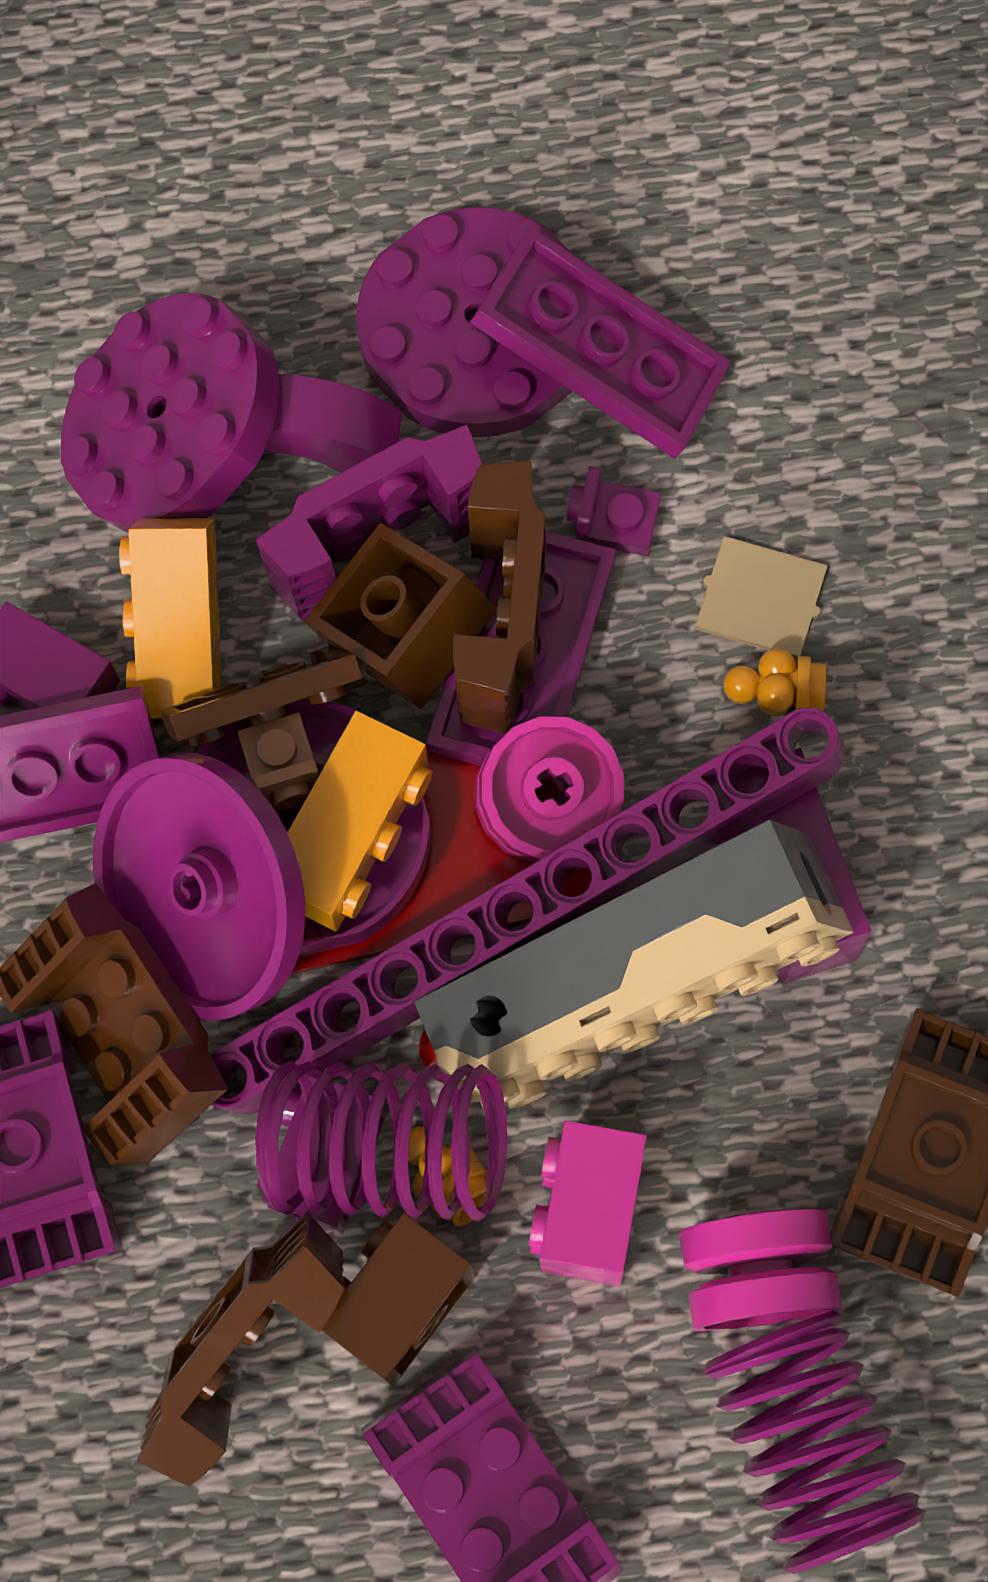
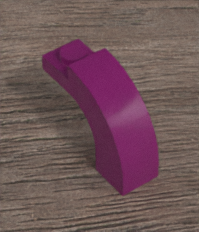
(331, 422)

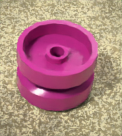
(555, 751)
(759, 1258)

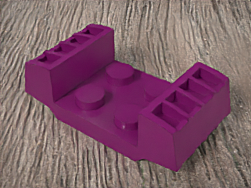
(347, 509)
(47, 1174)
(486, 1483)

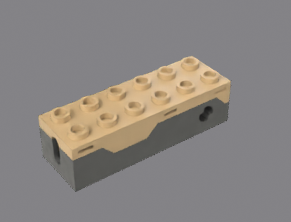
(638, 964)

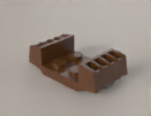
(510, 529)
(122, 1022)
(925, 1163)
(188, 1418)

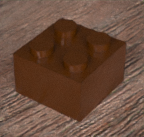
(400, 614)
(398, 1297)

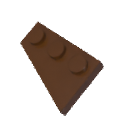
(204, 716)

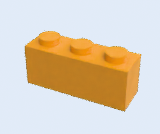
(172, 609)
(354, 815)

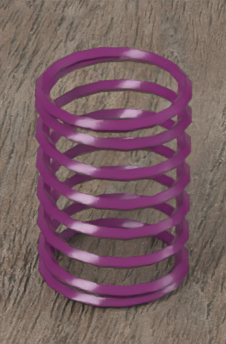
(434, 1121)
(849, 1529)

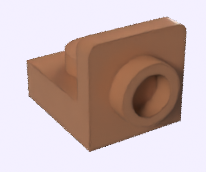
(280, 761)

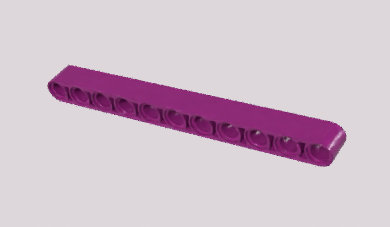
(542, 884)

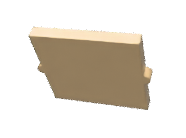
(761, 596)

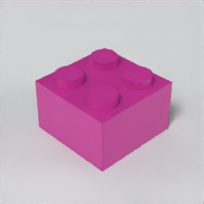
(591, 1202)

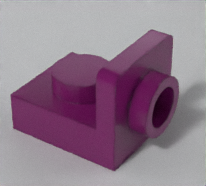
(614, 514)

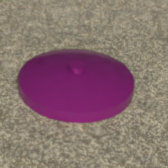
(205, 877)

